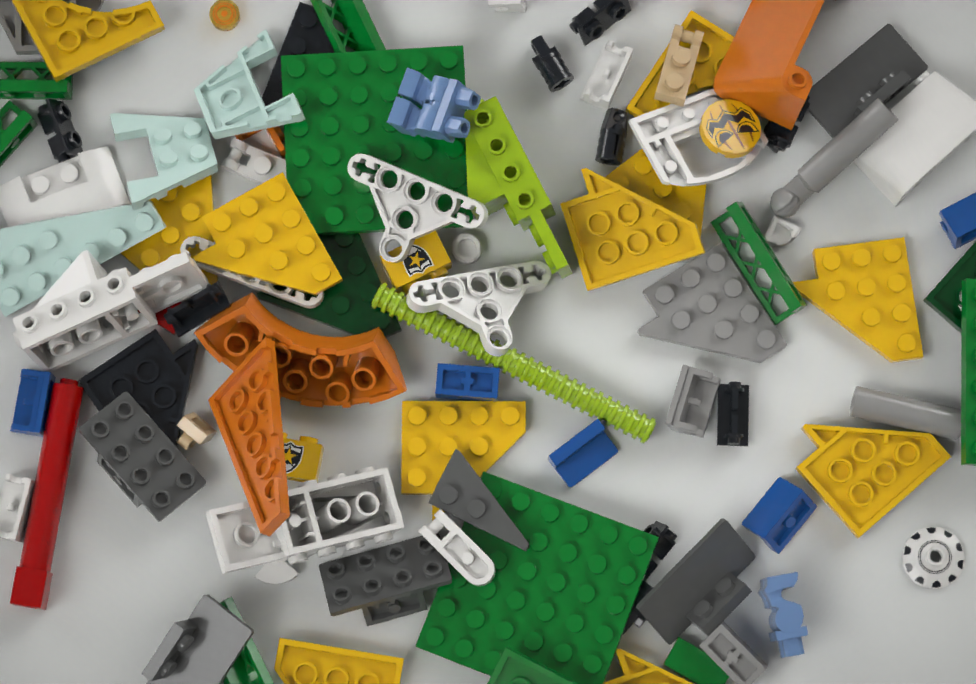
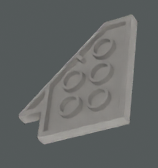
(711, 310)

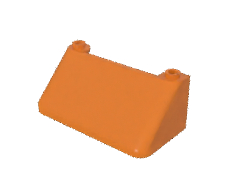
(763, 58)

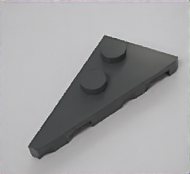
(468, 498)

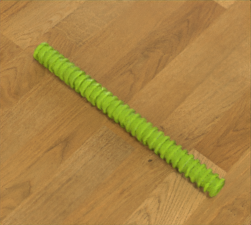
(518, 366)

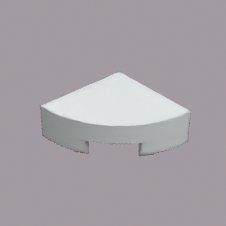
(781, 232)
(276, 573)

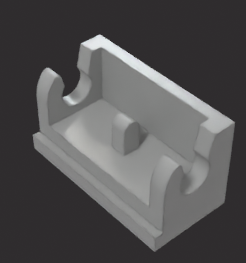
(692, 401)
(733, 655)

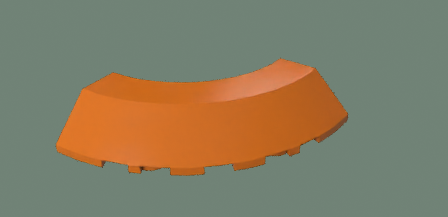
(308, 365)

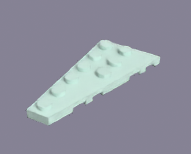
(41, 251)

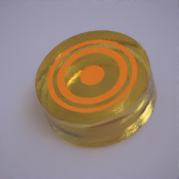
(224, 15)

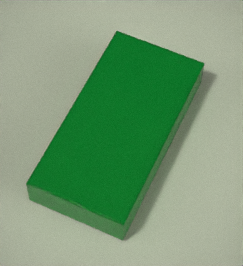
(694, 664)

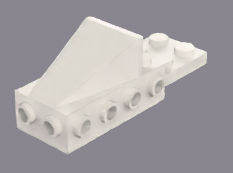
(86, 298)
(320, 520)

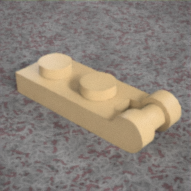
(678, 66)

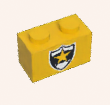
(425, 261)
(302, 458)

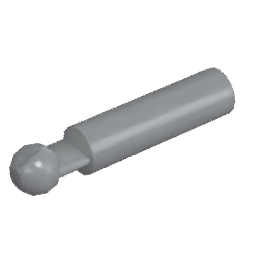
(833, 158)
(906, 413)

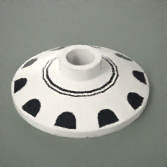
(919, 564)

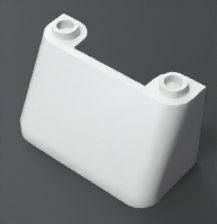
(928, 129)

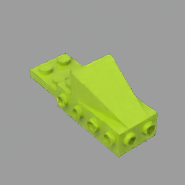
(504, 178)

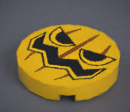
(730, 128)

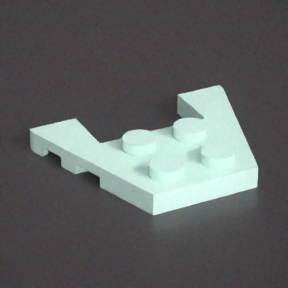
(234, 101)
(179, 151)

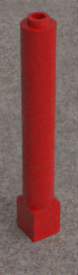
(34, 573)

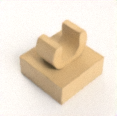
(195, 431)

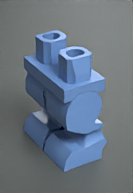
(442, 107)
(785, 615)

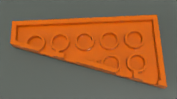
(251, 427)

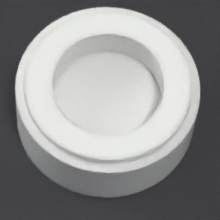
(466, 248)

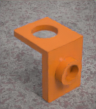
(275, 134)

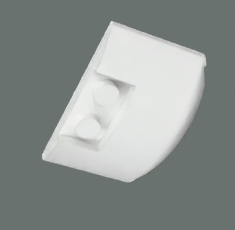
(676, 147)
(64, 189)

